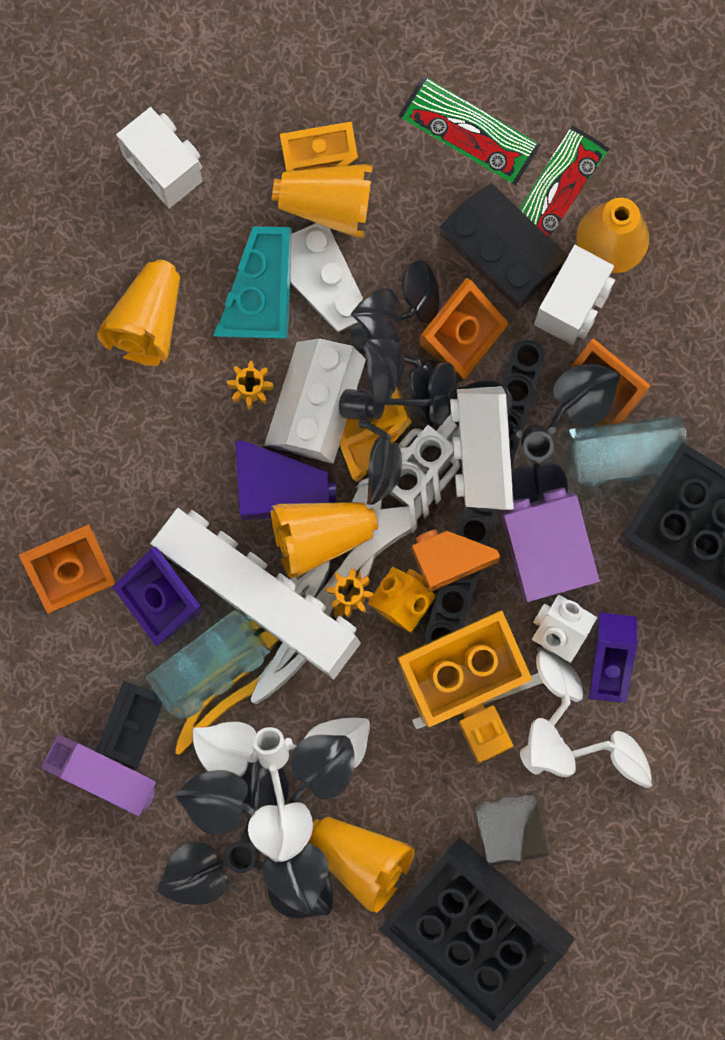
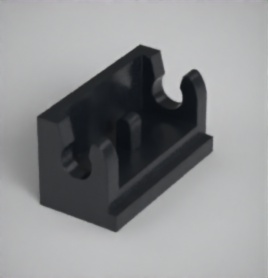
(130, 724)

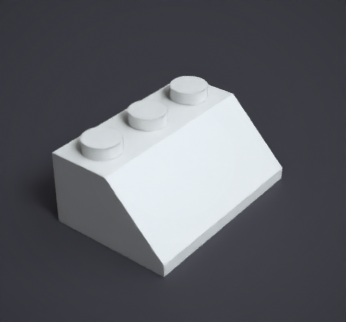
(308, 407)
(483, 447)

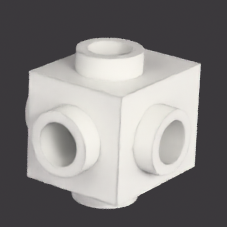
(563, 627)

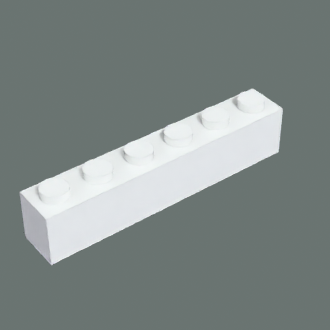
(256, 593)

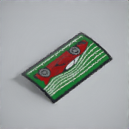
(469, 130)
(563, 179)

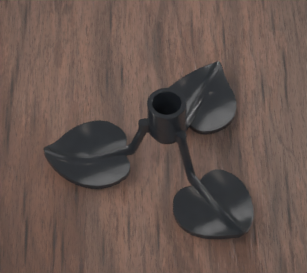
(382, 317)
(385, 370)
(587, 396)
(217, 798)
(194, 870)

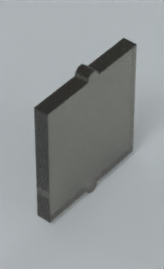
(511, 830)

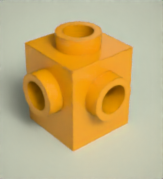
(402, 598)

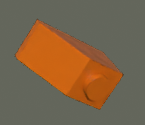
(450, 557)

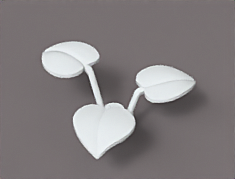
(229, 746)
(547, 749)

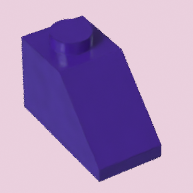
(613, 657)

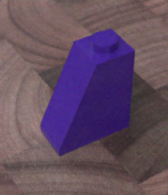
(276, 479)

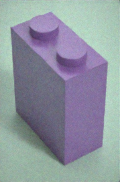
(549, 545)

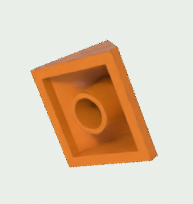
(463, 329)
(630, 388)
(67, 569)

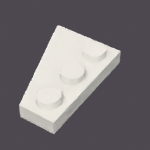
(323, 276)

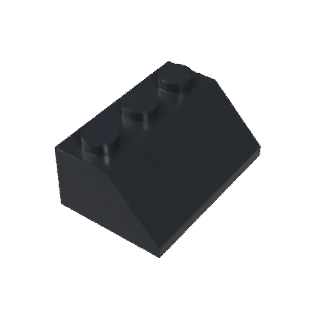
(503, 244)

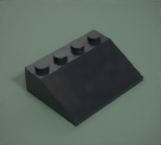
(684, 523)
(477, 934)

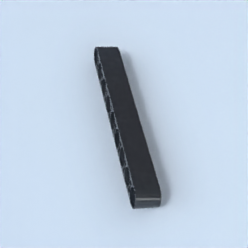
(515, 375)

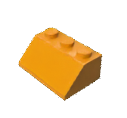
(463, 669)

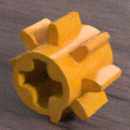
(258, 390)
(343, 585)

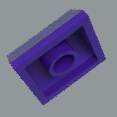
(157, 597)

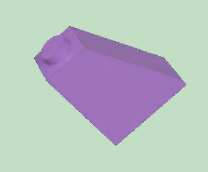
(99, 775)

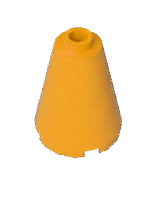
(326, 196)
(615, 234)
(144, 315)
(319, 532)
(362, 860)

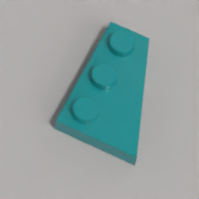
(261, 289)

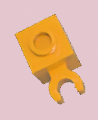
(484, 732)

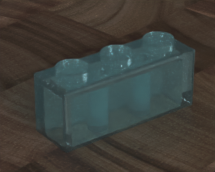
(624, 449)
(208, 665)

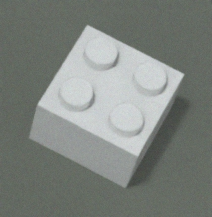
(160, 156)
(573, 295)

